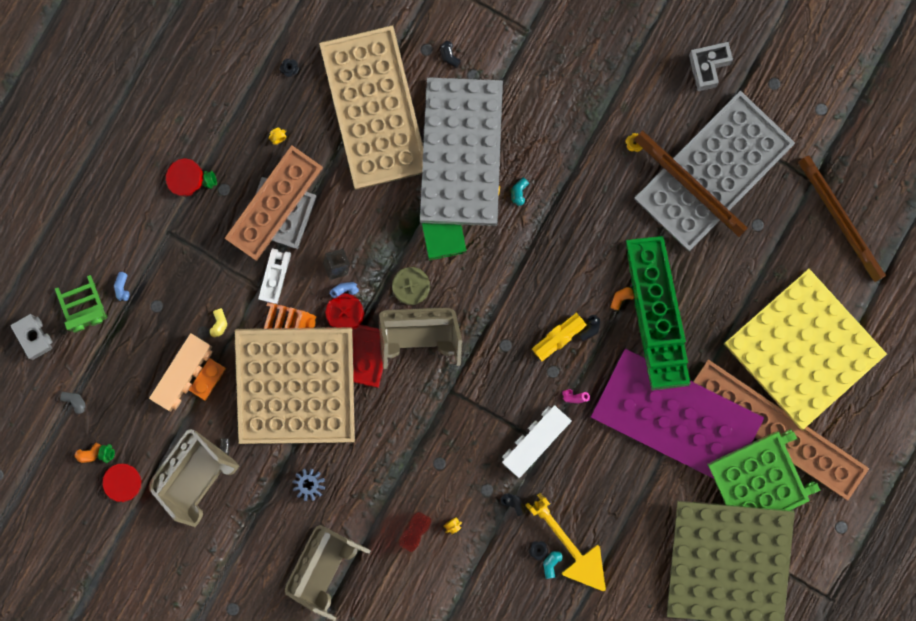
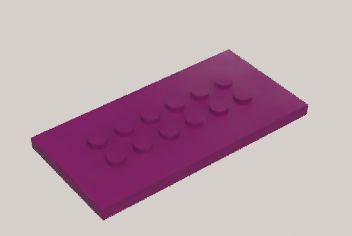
(678, 421)

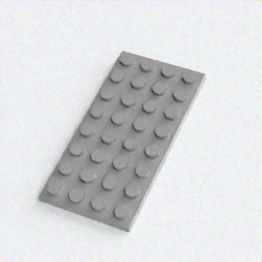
(461, 152)
(725, 160)

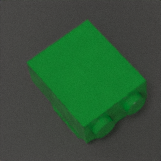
(443, 240)

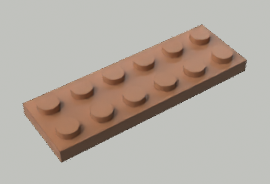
(274, 203)

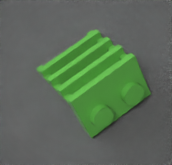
(90, 316)

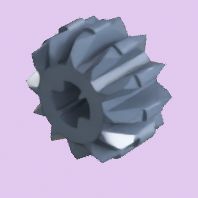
(311, 478)

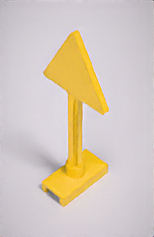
(587, 567)

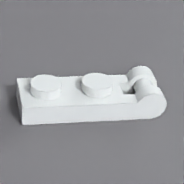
(274, 277)

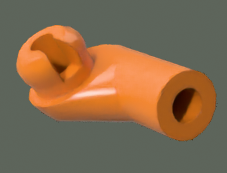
(621, 295)
(88, 456)

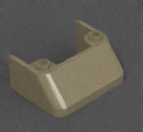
(419, 329)
(317, 568)

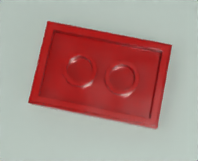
(367, 356)

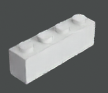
(536, 442)

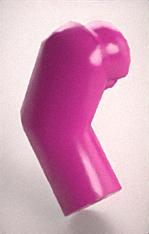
(578, 398)

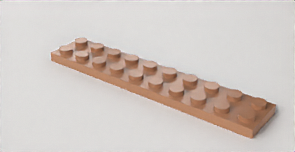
(808, 452)

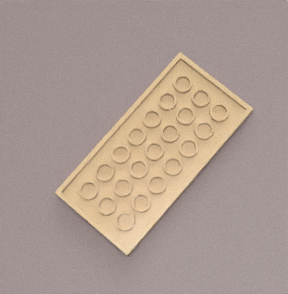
(373, 107)

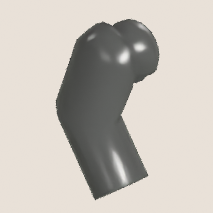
(76, 401)

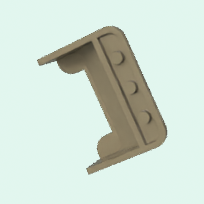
(188, 476)

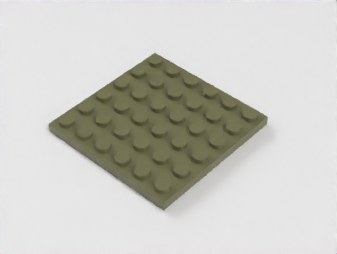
(729, 562)

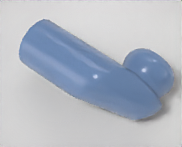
(119, 287)
(351, 287)

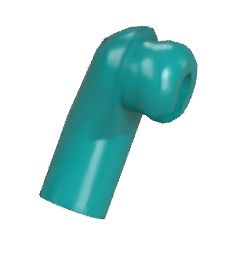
(549, 563)

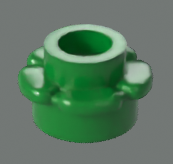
(209, 179)
(106, 453)

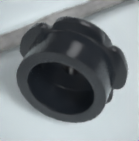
(289, 72)
(538, 555)

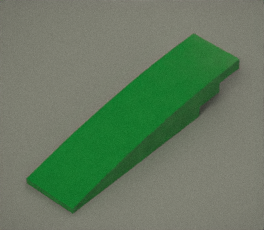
(658, 313)

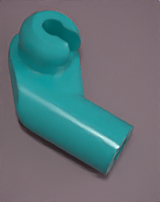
(516, 192)

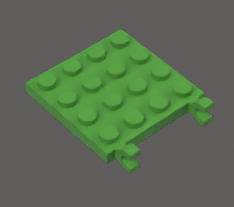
(762, 475)

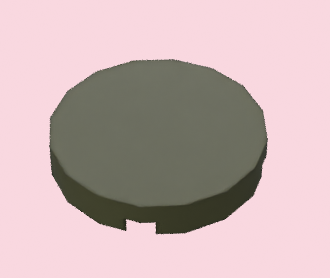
(411, 286)

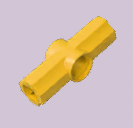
(559, 337)

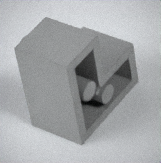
(706, 60)

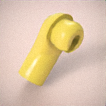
(220, 325)

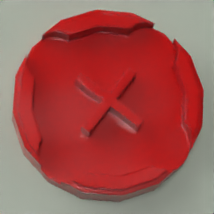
(184, 177)
(344, 311)
(122, 482)

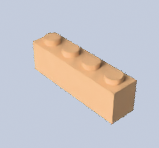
(181, 372)

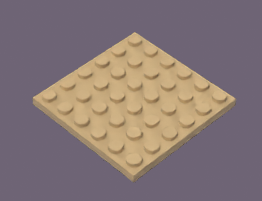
(295, 385)

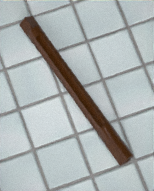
(690, 183)
(841, 218)

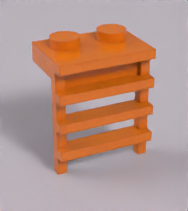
(295, 318)

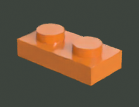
(207, 379)

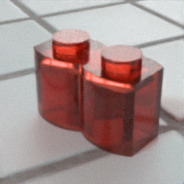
(412, 537)

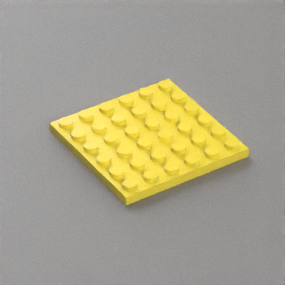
(805, 349)

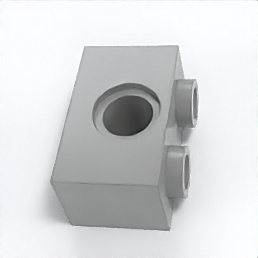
(22, 331)

